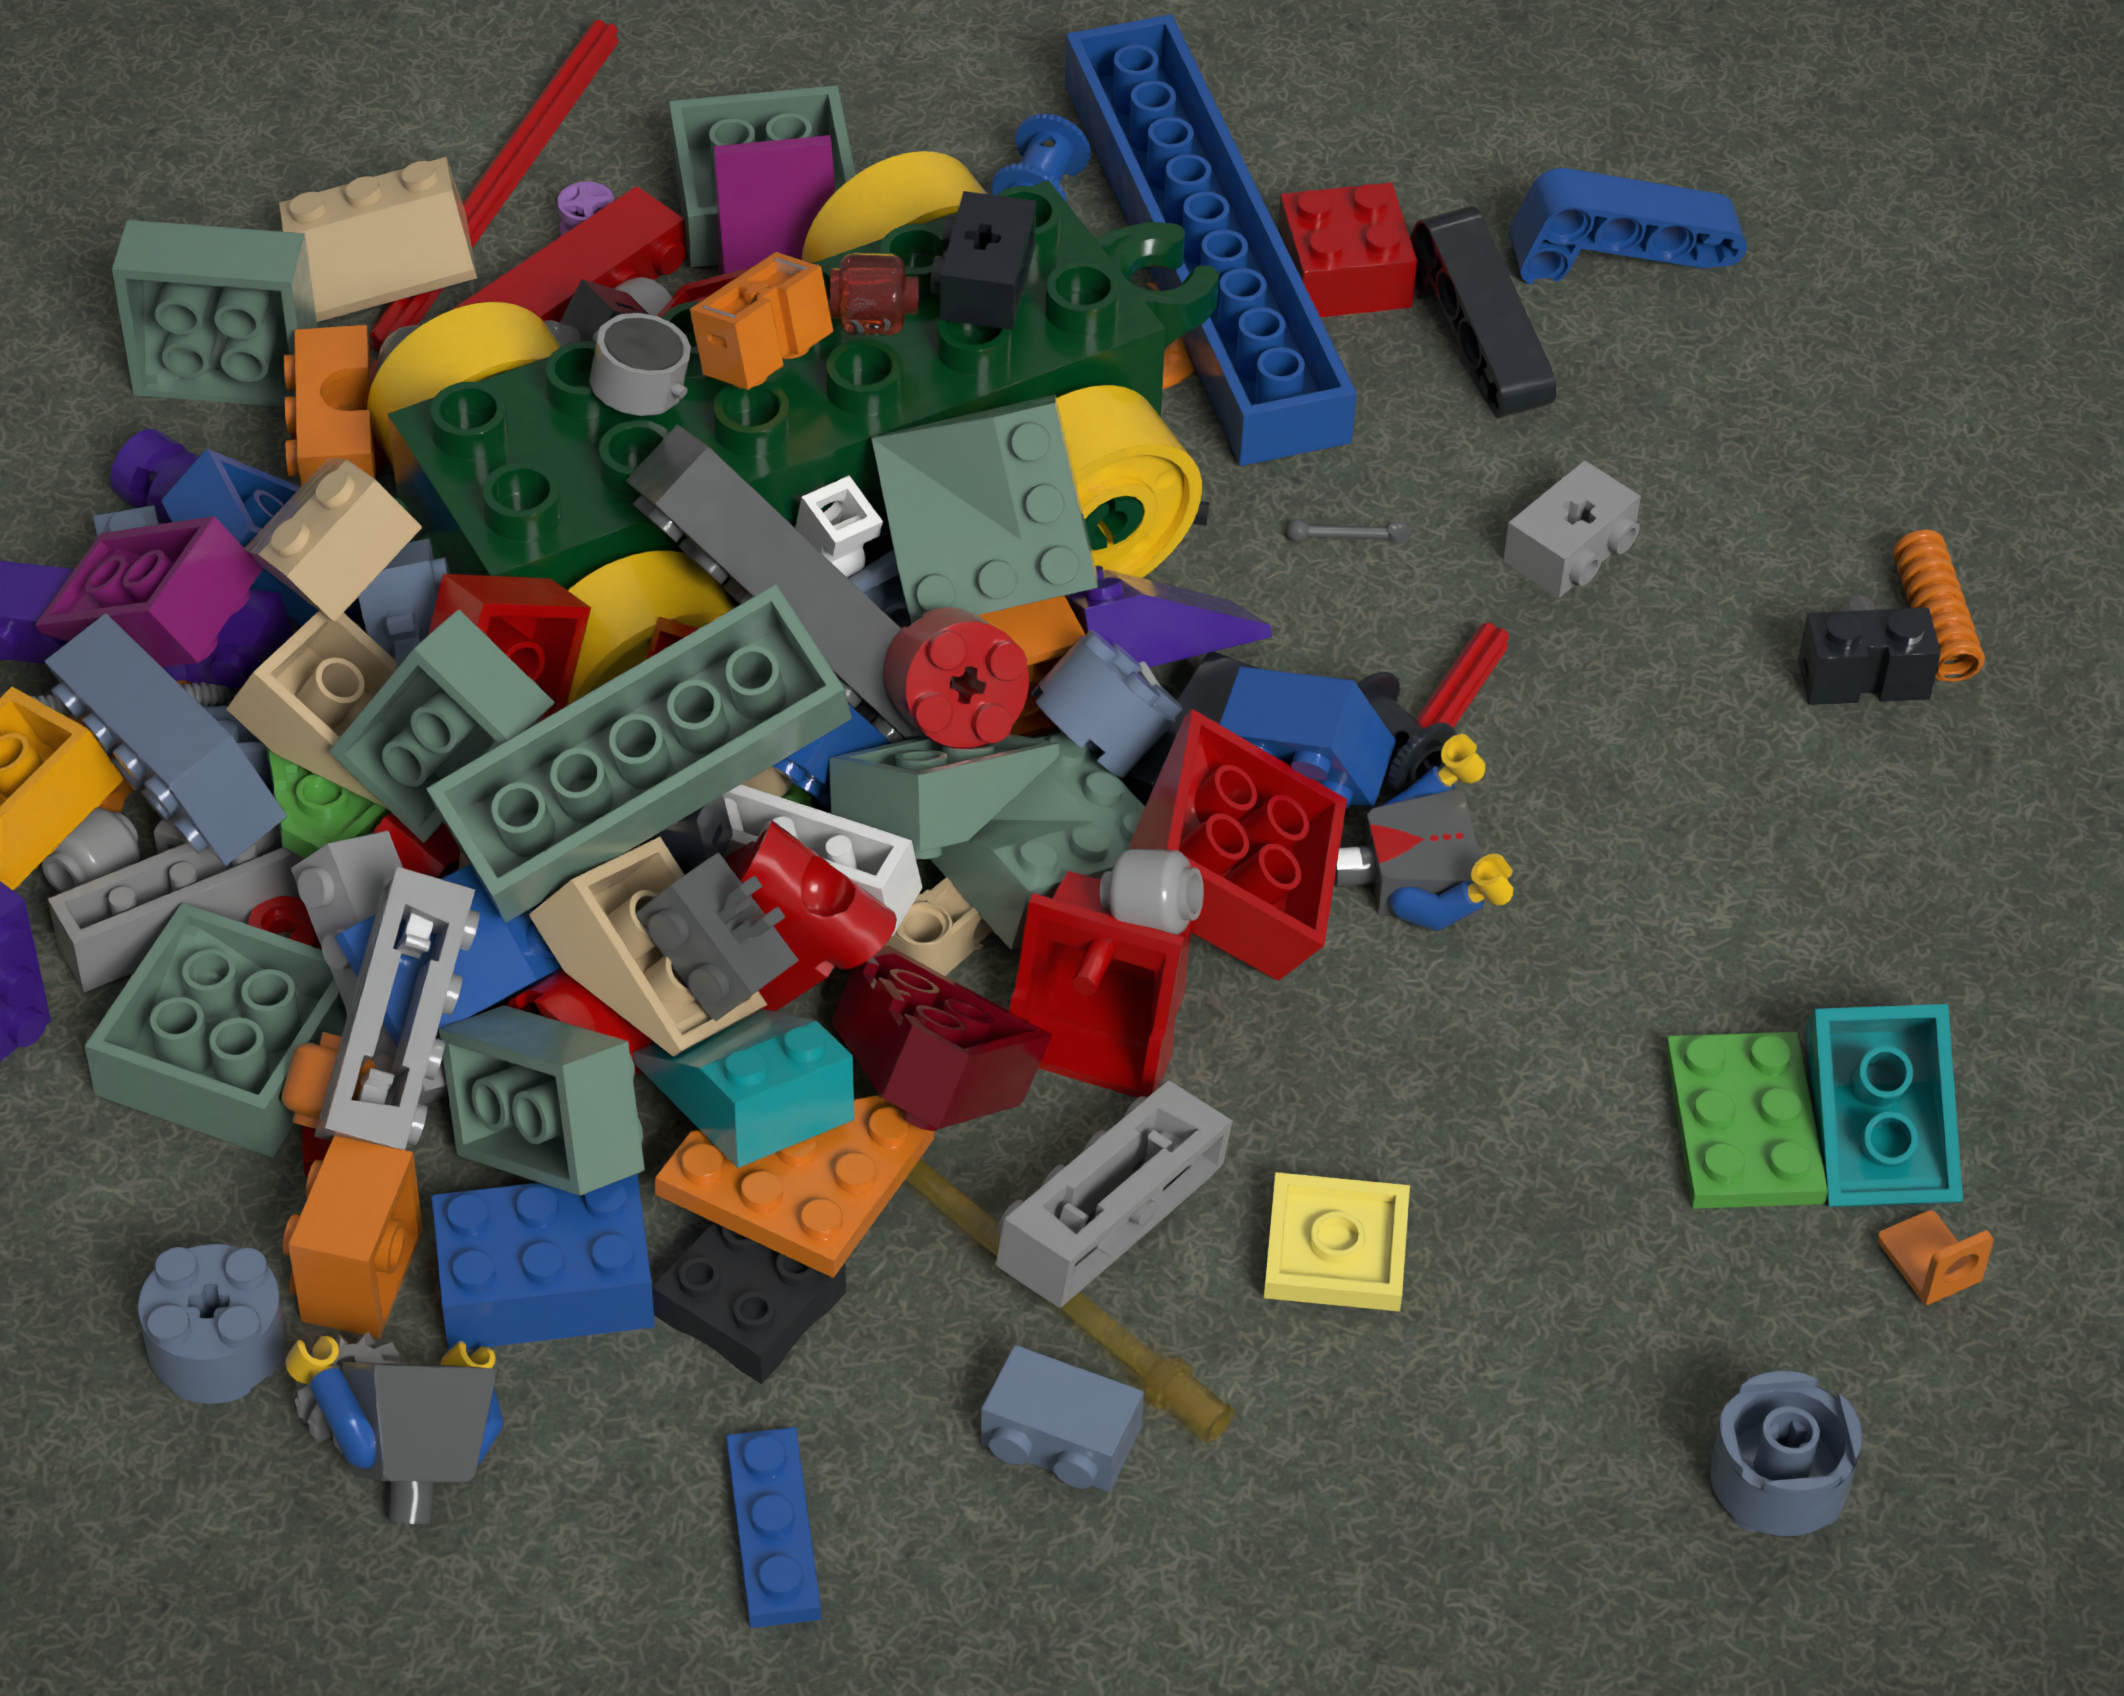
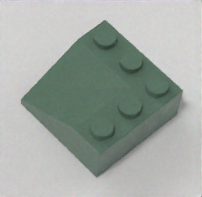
(740, 119)
(211, 310)
(985, 510)
(1063, 821)
(214, 1027)

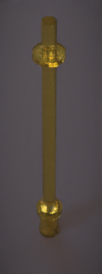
(1167, 1381)

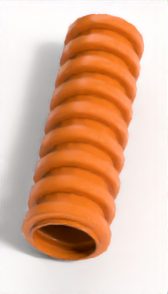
(1933, 584)

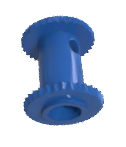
(1044, 163)

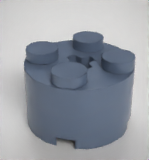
(1105, 703)
(212, 1321)
(1785, 1454)

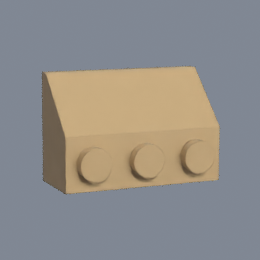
(383, 238)

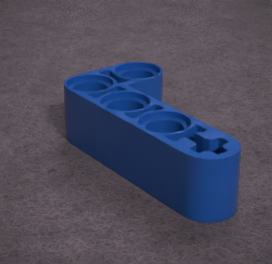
(1621, 217)

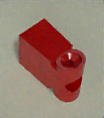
(825, 912)

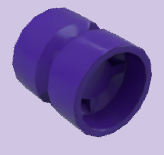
(149, 469)

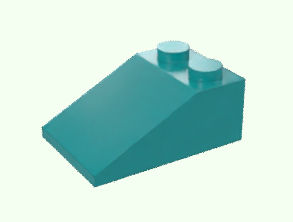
(758, 1084)
(1885, 1104)

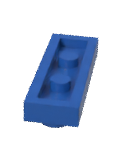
(773, 1527)

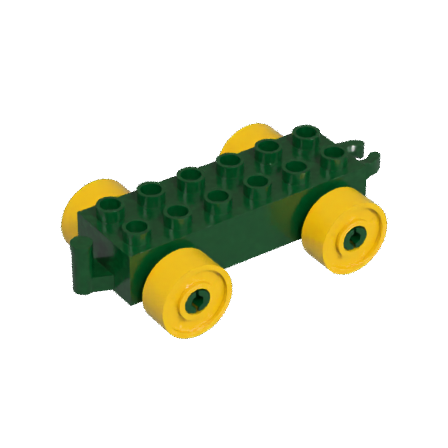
(530, 469)

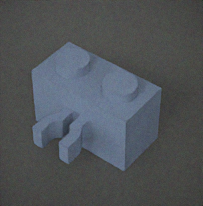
(403, 599)

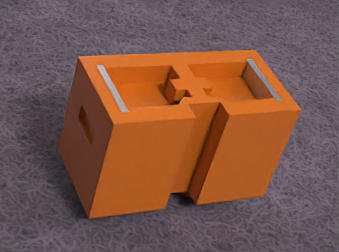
(761, 319)

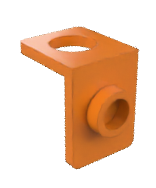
(1934, 1258)

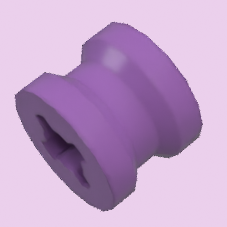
(580, 202)

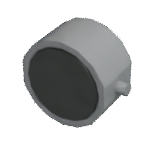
(640, 364)

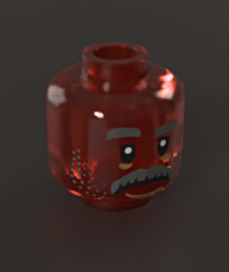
(872, 294)

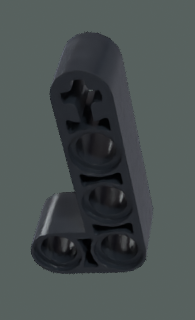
(1483, 309)

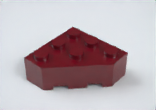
(935, 1042)

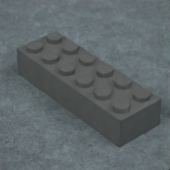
(744, 538)

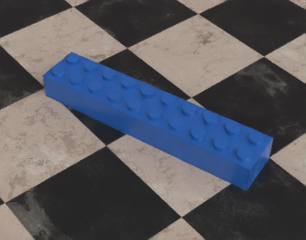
(1176, 163)

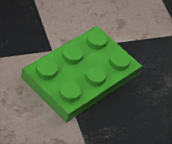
(1745, 1120)

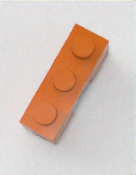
(331, 400)

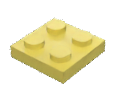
(1337, 1242)

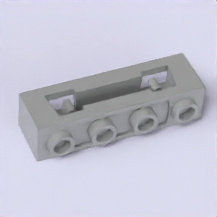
(427, 907)
(1048, 1230)

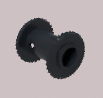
(1416, 747)

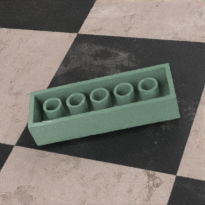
(641, 752)

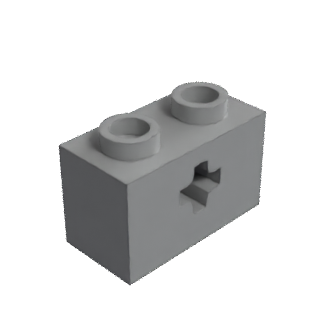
(1573, 529)

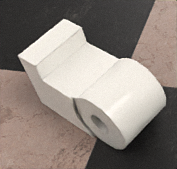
(843, 527)

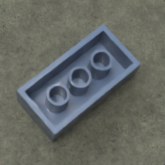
(164, 741)

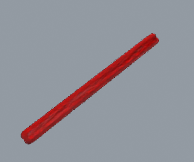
(514, 160)

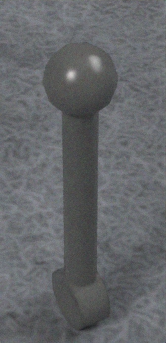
(1397, 531)

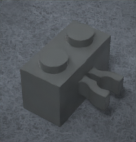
(717, 936)

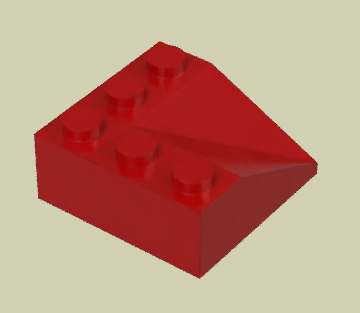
(1257, 837)

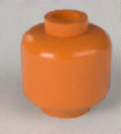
(310, 1076)

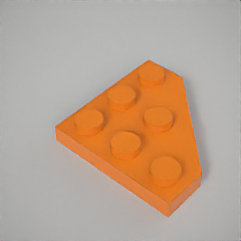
(809, 1197)

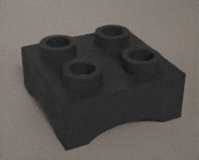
(744, 1299)

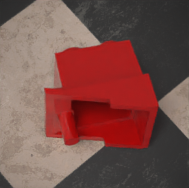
(1100, 989)

